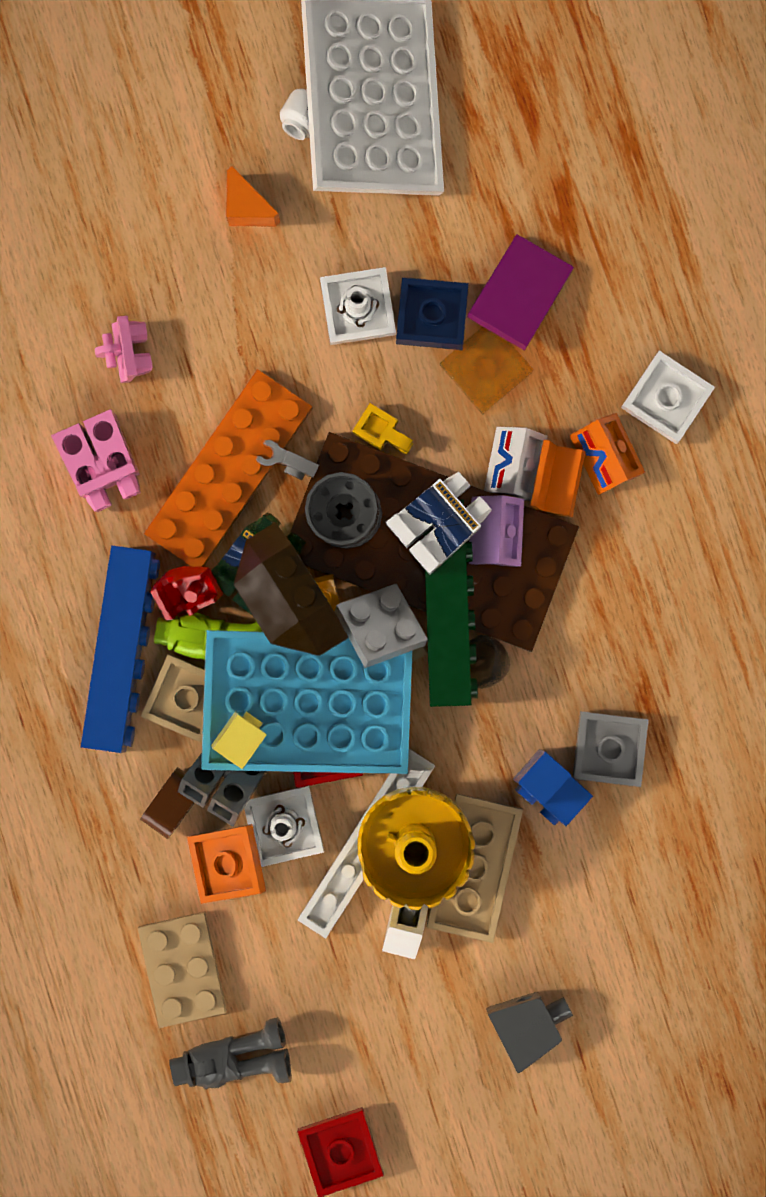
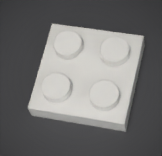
(667, 397)

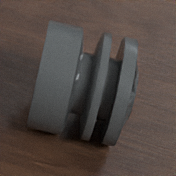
(324, 513)

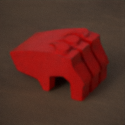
(185, 589)

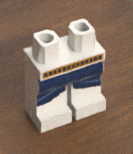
(446, 514)

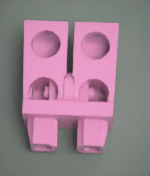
(106, 468)

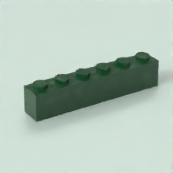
(449, 630)

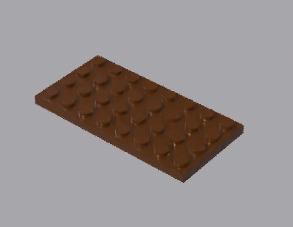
(506, 599)

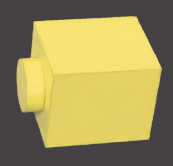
(239, 738)

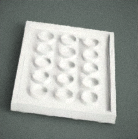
(372, 96)

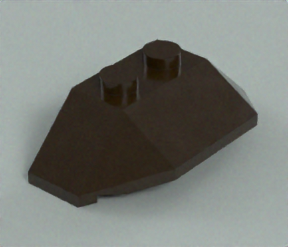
(285, 595)

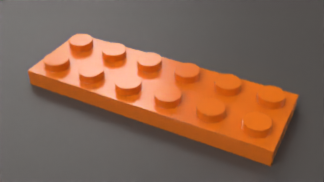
(227, 470)

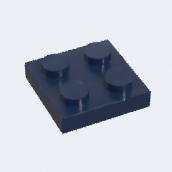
(432, 313)

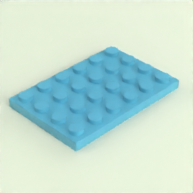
(313, 708)

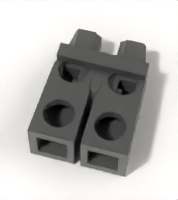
(231, 795)

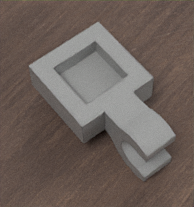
(295, 464)

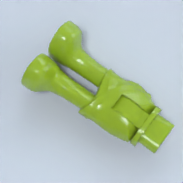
(188, 633)

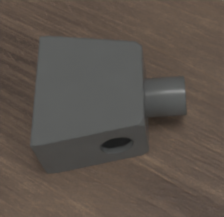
(528, 1027)

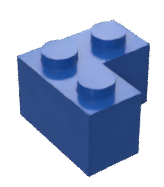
(551, 786)

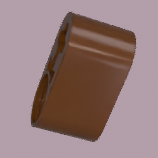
(168, 806)

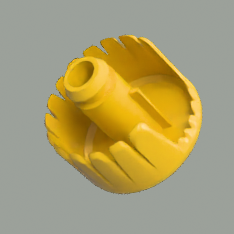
(415, 847)

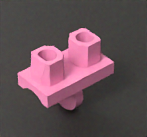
(125, 334)

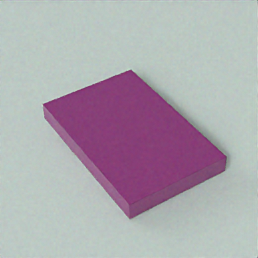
(520, 292)

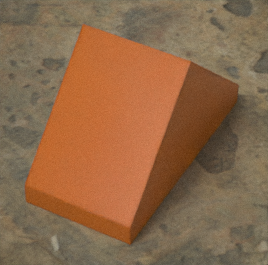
(246, 205)

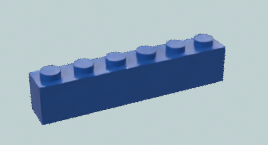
(119, 649)

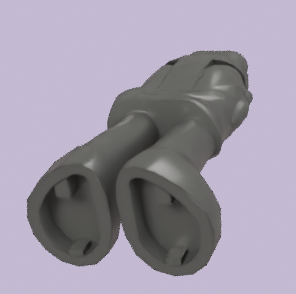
(216, 1061)

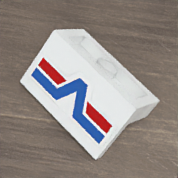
(514, 462)

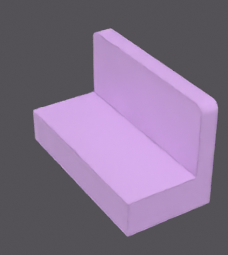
(500, 533)

